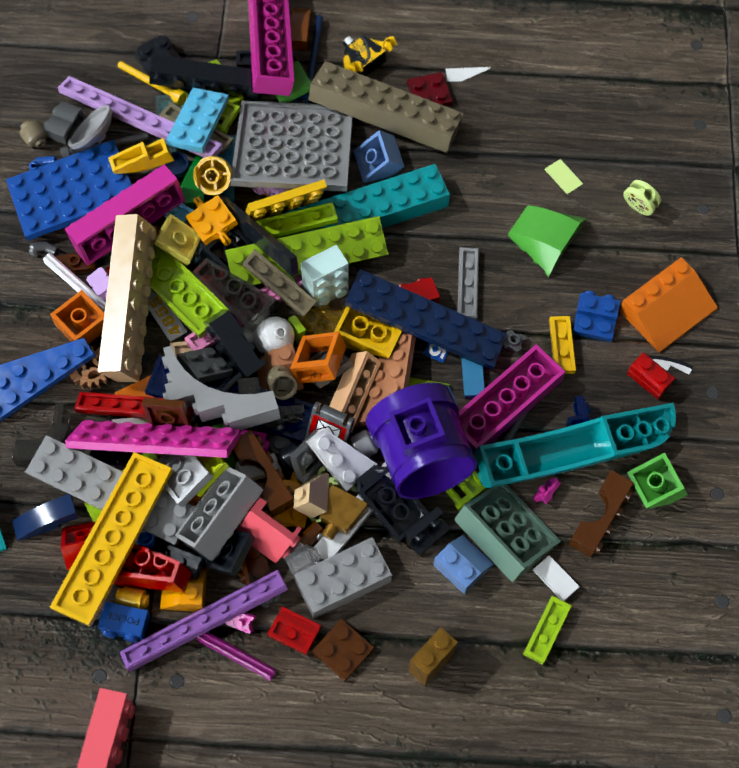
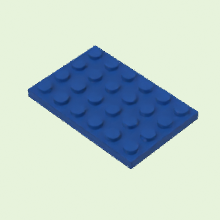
(65, 190)

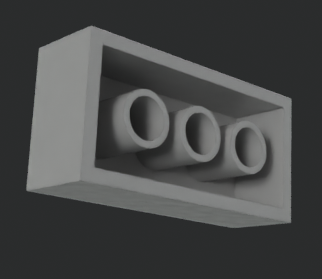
(219, 513)
(343, 578)

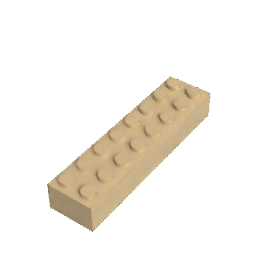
(127, 299)

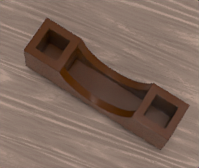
(250, 453)
(589, 534)

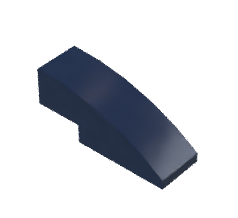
(45, 517)

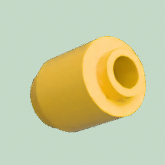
(132, 597)

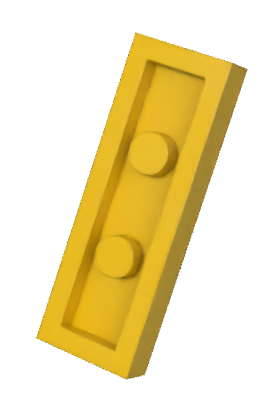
(562, 343)

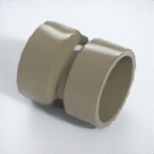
(281, 382)

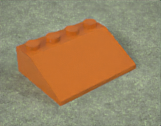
(668, 305)

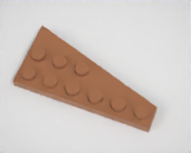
(391, 375)

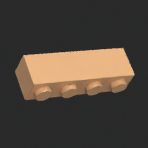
(355, 385)

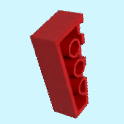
(153, 571)

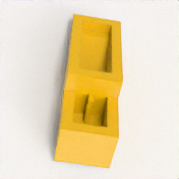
(141, 157)

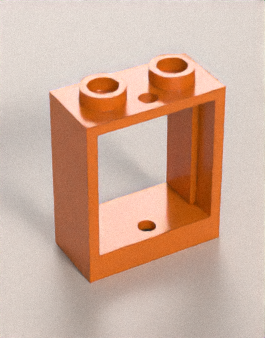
(326, 369)

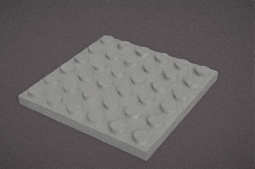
(291, 146)

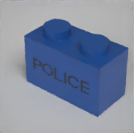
(123, 622)

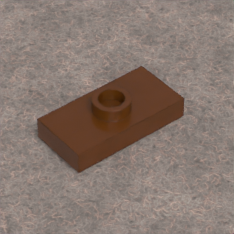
(75, 263)

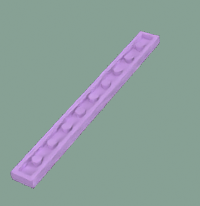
(127, 112)

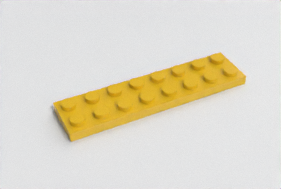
(111, 539)

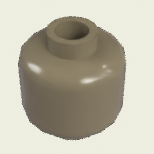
(33, 133)

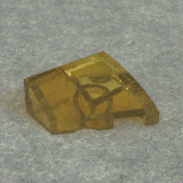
(321, 319)

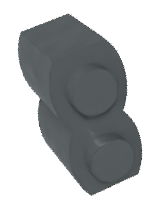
(63, 122)

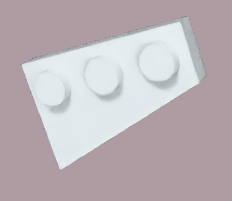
(339, 458)

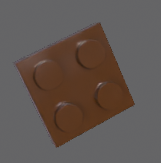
(166, 412)
(342, 650)

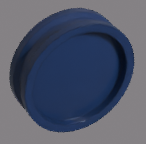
(179, 166)

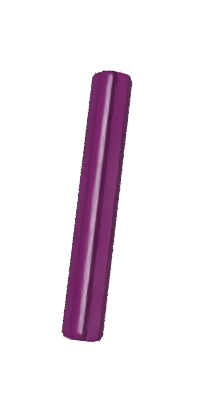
(237, 655)

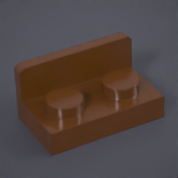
(254, 567)

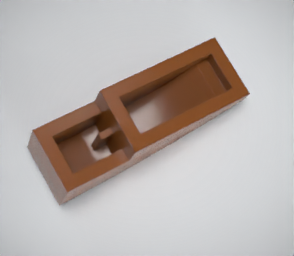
(300, 28)

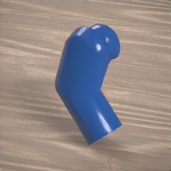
(40, 161)

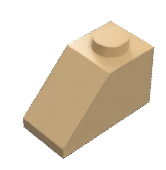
(312, 496)

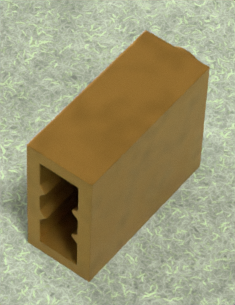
(432, 656)

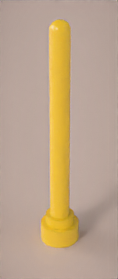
(178, 96)

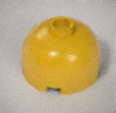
(212, 175)

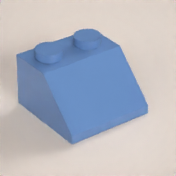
(378, 157)
(462, 563)

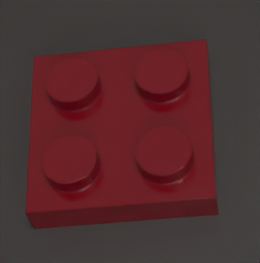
(431, 87)

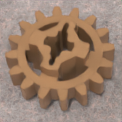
(92, 376)

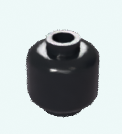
(284, 461)

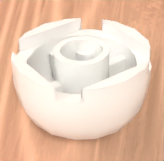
(273, 334)

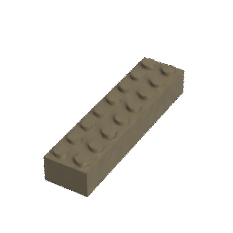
(385, 106)

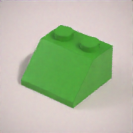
(657, 482)

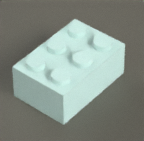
(325, 276)

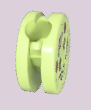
(642, 197)

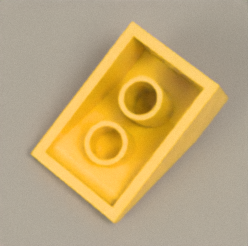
(366, 333)

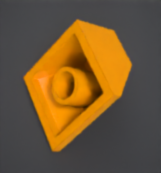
(191, 600)

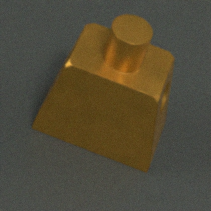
(342, 512)

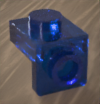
(581, 411)

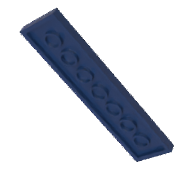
(425, 319)

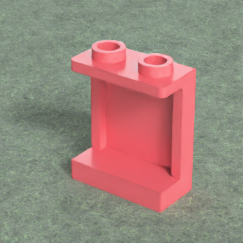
(270, 536)

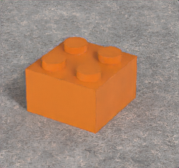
(79, 318)

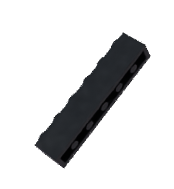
(202, 75)

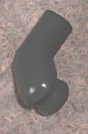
(43, 246)

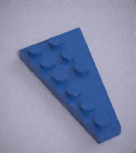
(34, 374)

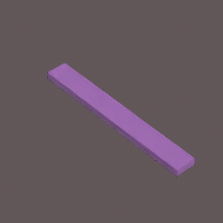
(203, 621)

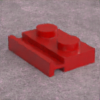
(294, 630)

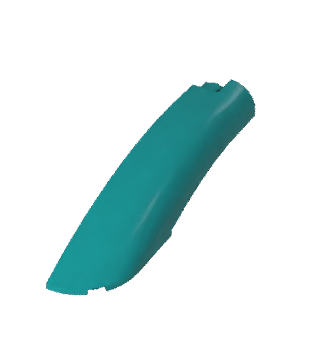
(575, 446)

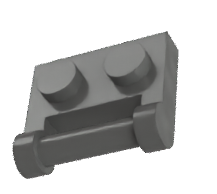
(302, 458)

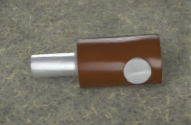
(309, 536)

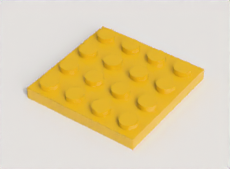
(286, 201)

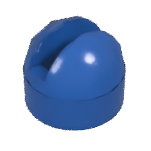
(146, 539)

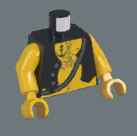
(366, 54)

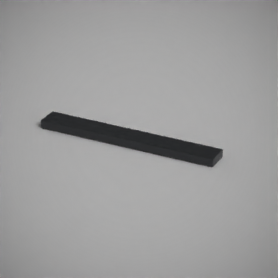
(262, 238)

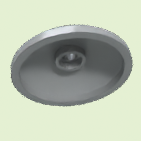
(91, 129)

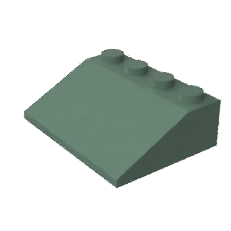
(506, 530)

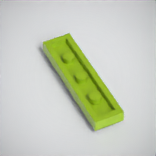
(300, 220)

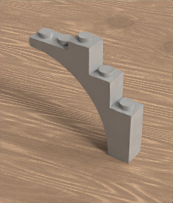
(237, 410)

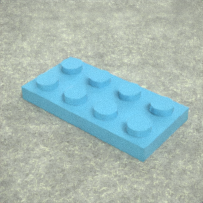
(197, 120)

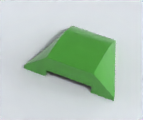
(545, 235)

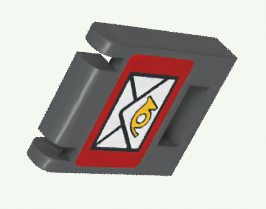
(331, 420)

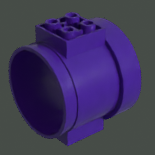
(421, 440)

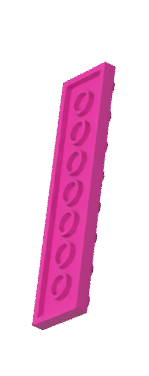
(154, 439)

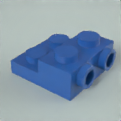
(596, 316)

